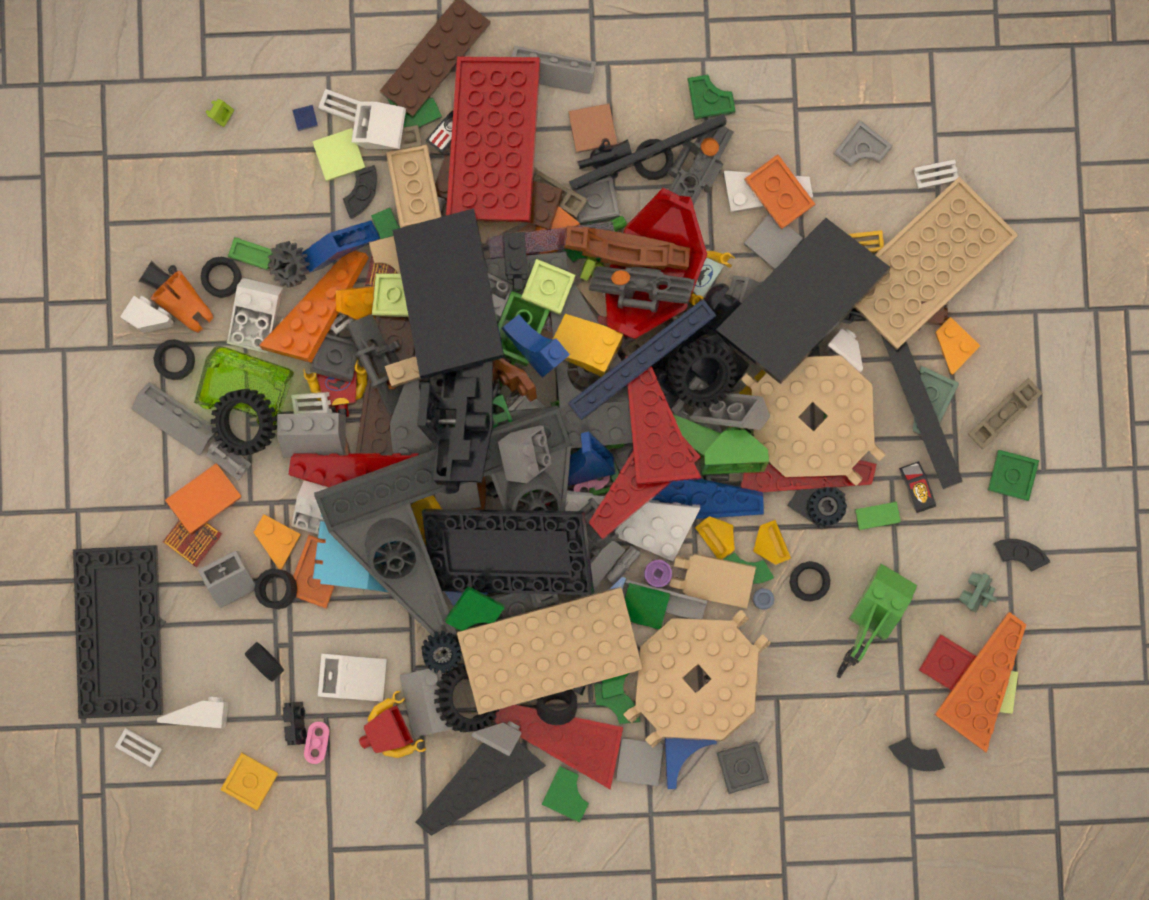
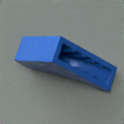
(338, 244)
(539, 351)
(590, 461)
(677, 752)

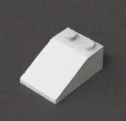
(203, 713)

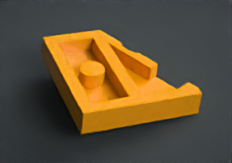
(355, 302)
(955, 344)
(276, 539)

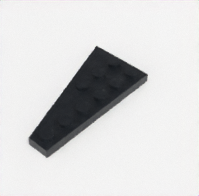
(477, 782)

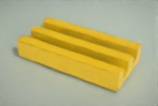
(880, 241)

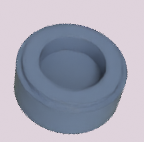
(763, 598)

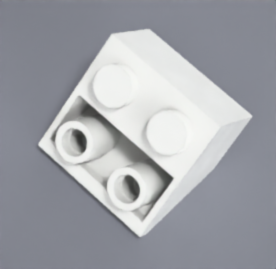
(378, 125)
(143, 316)
(306, 512)

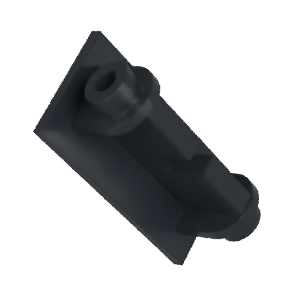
(296, 733)

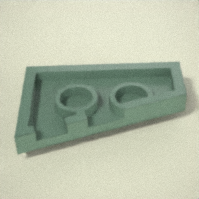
(940, 392)

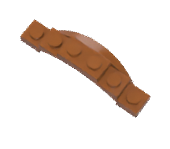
(626, 248)
(514, 379)

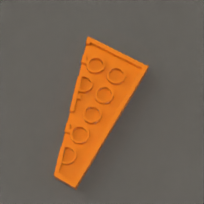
(310, 320)
(979, 693)

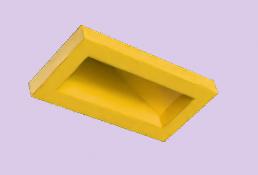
(717, 535)
(771, 544)

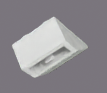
(253, 313)
(352, 677)

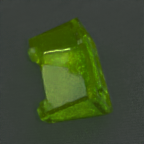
(233, 370)

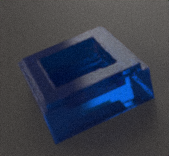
(305, 117)

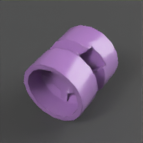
(657, 573)

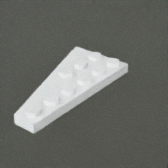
(654, 527)

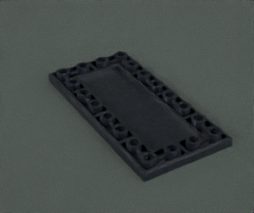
(448, 294)
(803, 300)
(509, 550)
(118, 632)

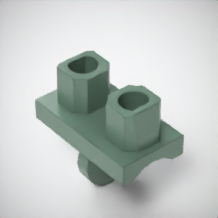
(982, 584)

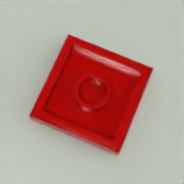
(946, 662)

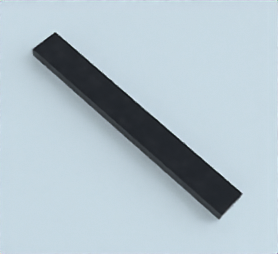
(648, 152)
(924, 415)

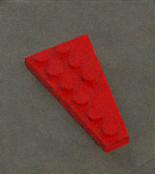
(657, 440)
(772, 480)
(626, 497)

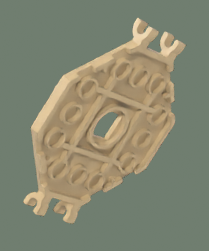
(839, 439)
(717, 706)

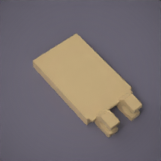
(715, 579)

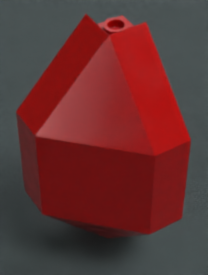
(670, 220)

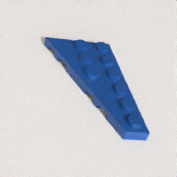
(714, 498)

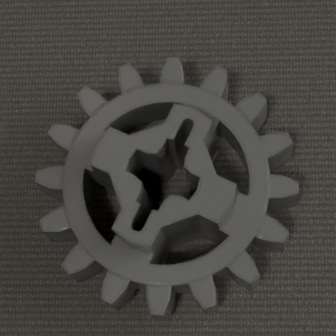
(288, 264)

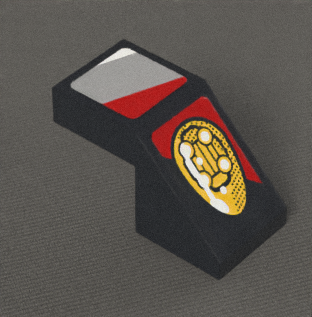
(918, 487)

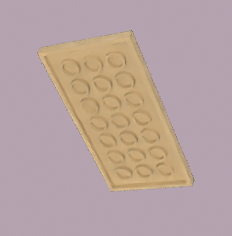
(934, 261)
(549, 650)

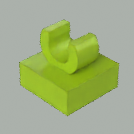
(220, 112)
(589, 267)

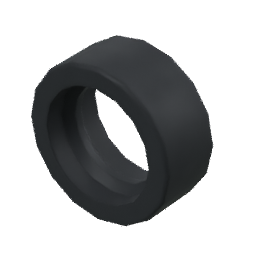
(651, 175)
(206, 271)
(172, 344)
(825, 581)
(260, 588)
(264, 661)
(558, 717)

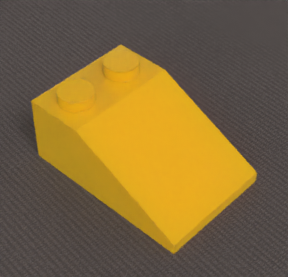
(588, 343)

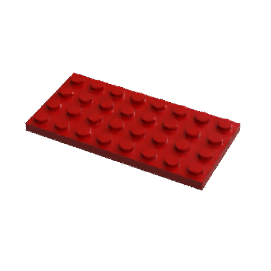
(494, 137)

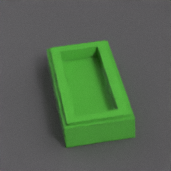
(250, 253)
(877, 515)

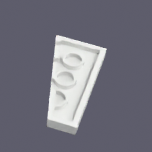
(742, 197)

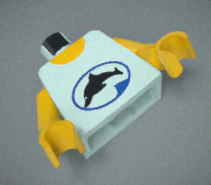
(708, 274)

